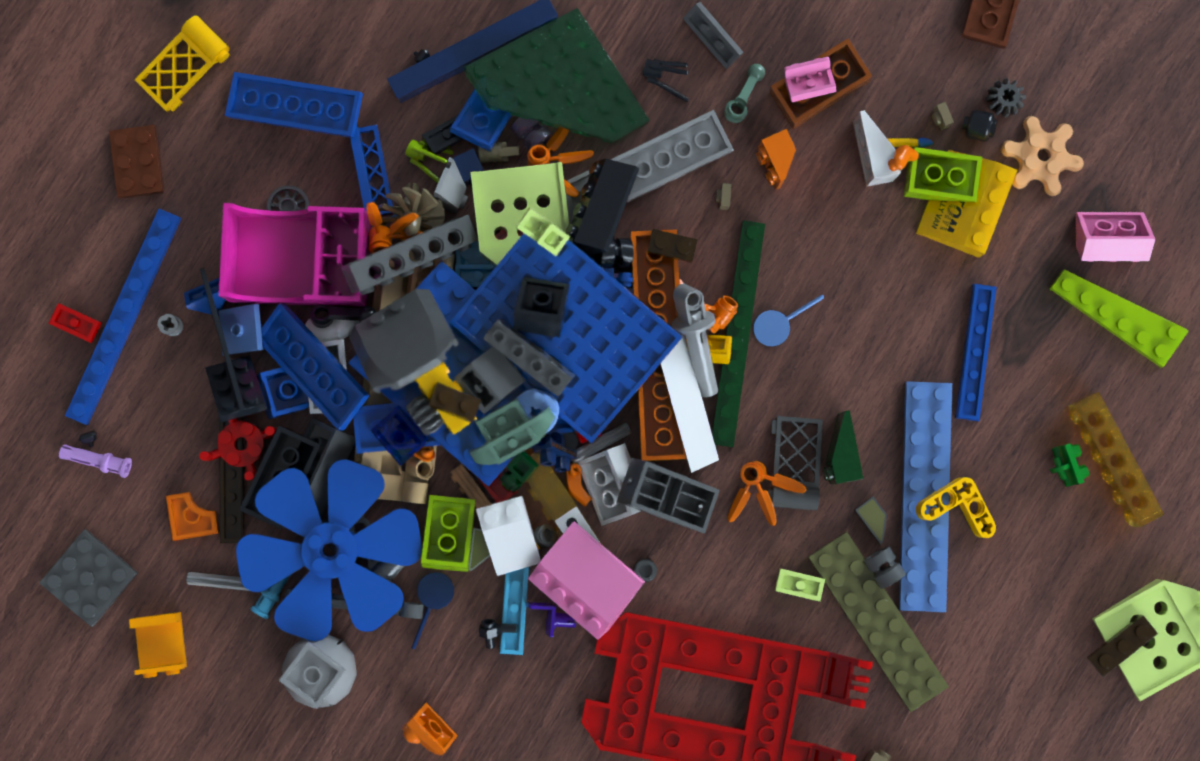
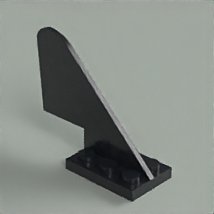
(233, 381)

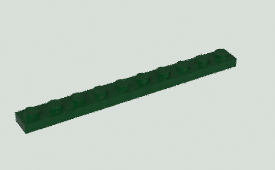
(739, 328)

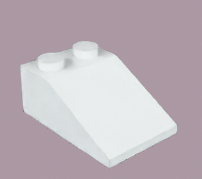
(874, 151)
(509, 535)

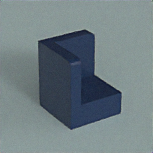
(467, 163)

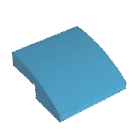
(472, 266)

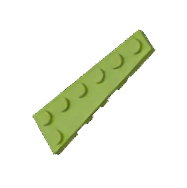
(1134, 325)

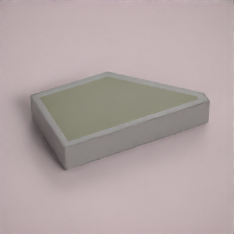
(479, 549)

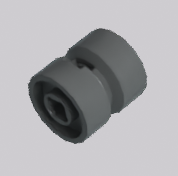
(889, 574)

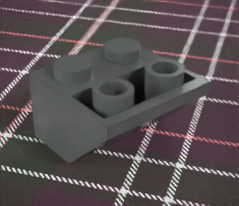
(490, 379)

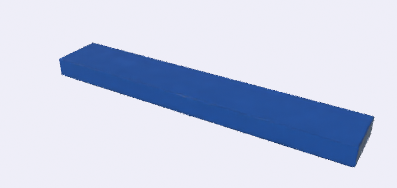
(975, 352)

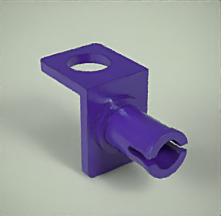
(553, 619)

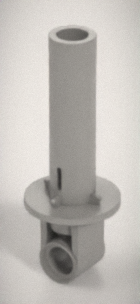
(693, 322)

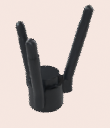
(654, 69)

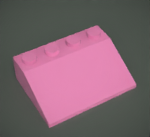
(586, 580)

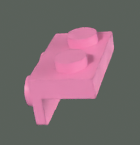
(809, 79)

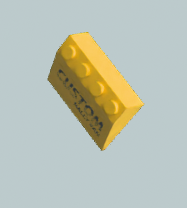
(970, 224)

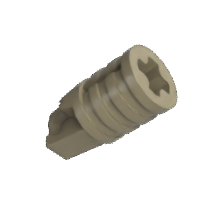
(498, 153)

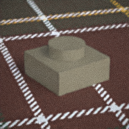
(942, 116)
(723, 196)

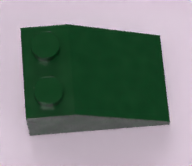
(843, 456)

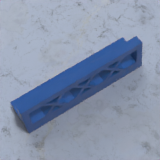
(362, 167)

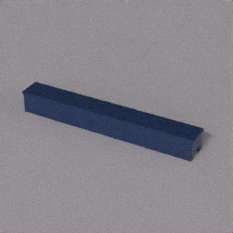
(454, 58)

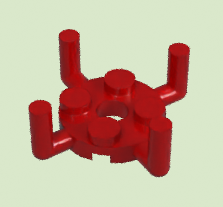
(229, 452)

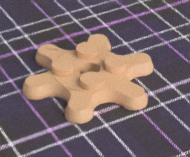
(1027, 156)

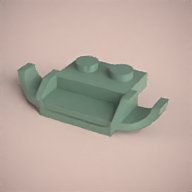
(509, 432)

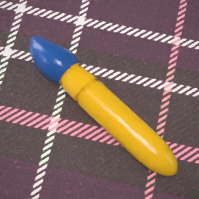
(921, 142)

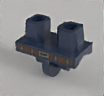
(555, 453)

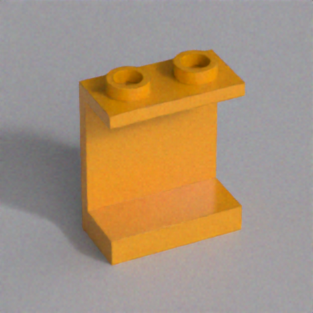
(159, 644)

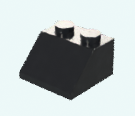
(541, 307)

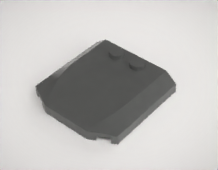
(402, 340)

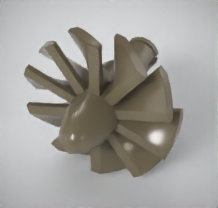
(428, 209)

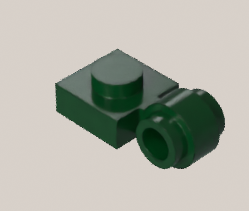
(519, 472)

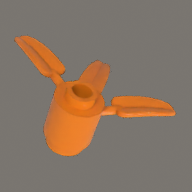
(541, 155)
(381, 236)
(723, 309)
(763, 496)

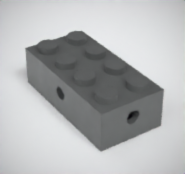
(668, 495)

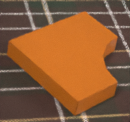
(189, 519)

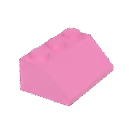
(1113, 236)

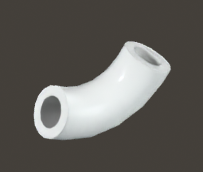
(336, 331)

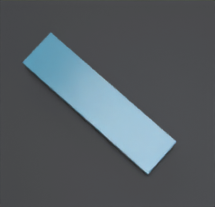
(514, 610)

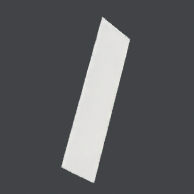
(689, 407)

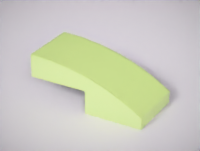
(542, 231)

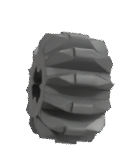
(1002, 89)
(424, 416)

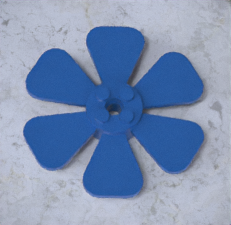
(292, 504)

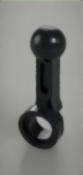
(339, 313)

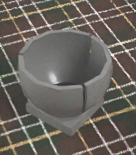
(319, 671)

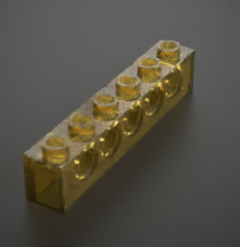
(1148, 506)

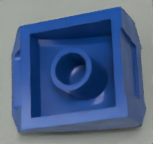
(281, 393)

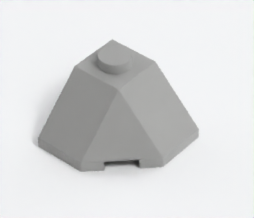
(451, 188)

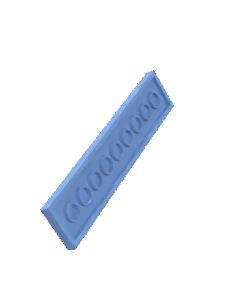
(924, 472)

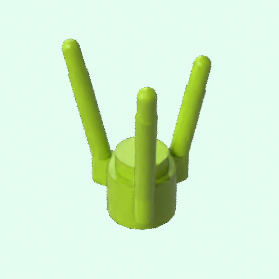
(419, 151)

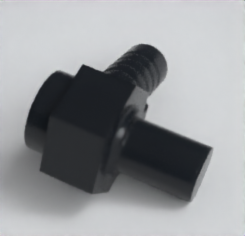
(489, 629)

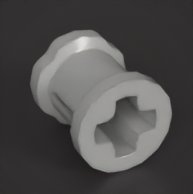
(178, 325)

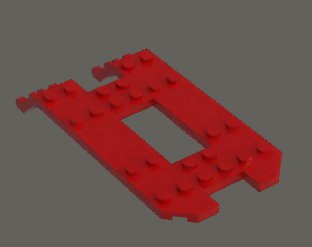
(772, 667)

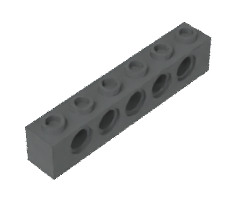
(357, 272)

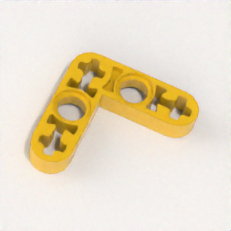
(962, 499)

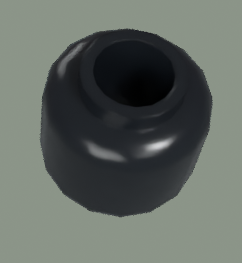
(980, 125)

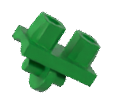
(1067, 464)

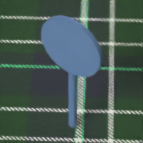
(773, 327)

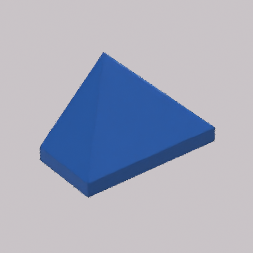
(197, 299)

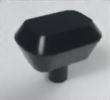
(423, 54)
(88, 437)

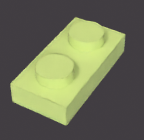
(799, 584)

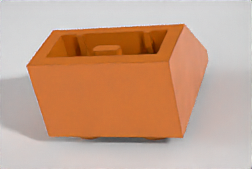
(776, 155)

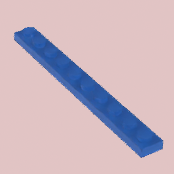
(123, 317)

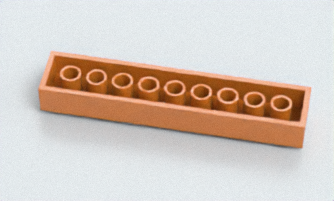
(654, 285)

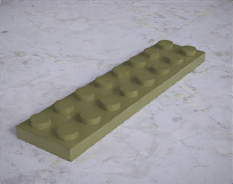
(878, 622)

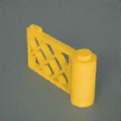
(203, 42)

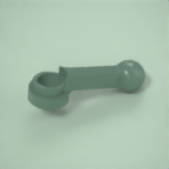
(755, 73)

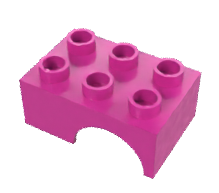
(291, 255)

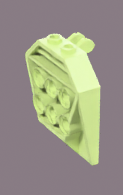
(507, 187)
(1179, 607)

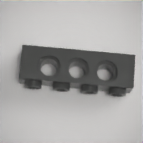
(529, 356)

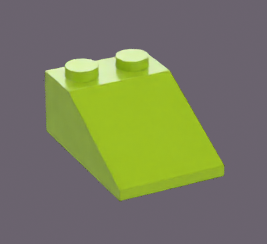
(943, 176)
(448, 533)

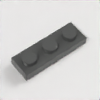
(713, 35)

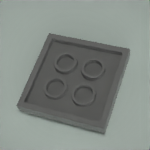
(88, 578)

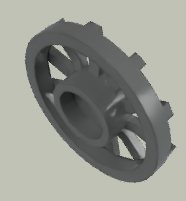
(287, 203)

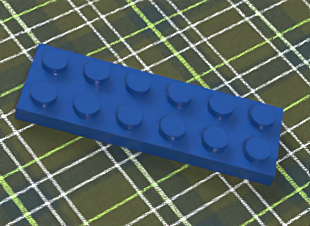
(294, 104)
(312, 367)

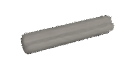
(602, 442)
(214, 580)

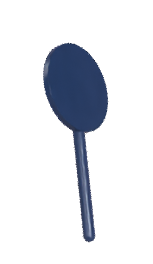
(434, 592)

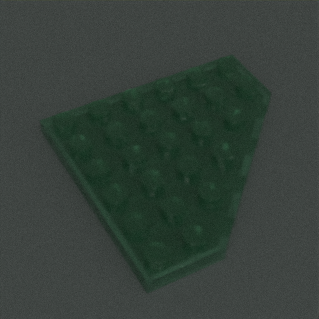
(561, 80)

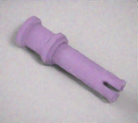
(105, 462)

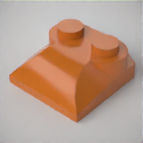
(429, 730)

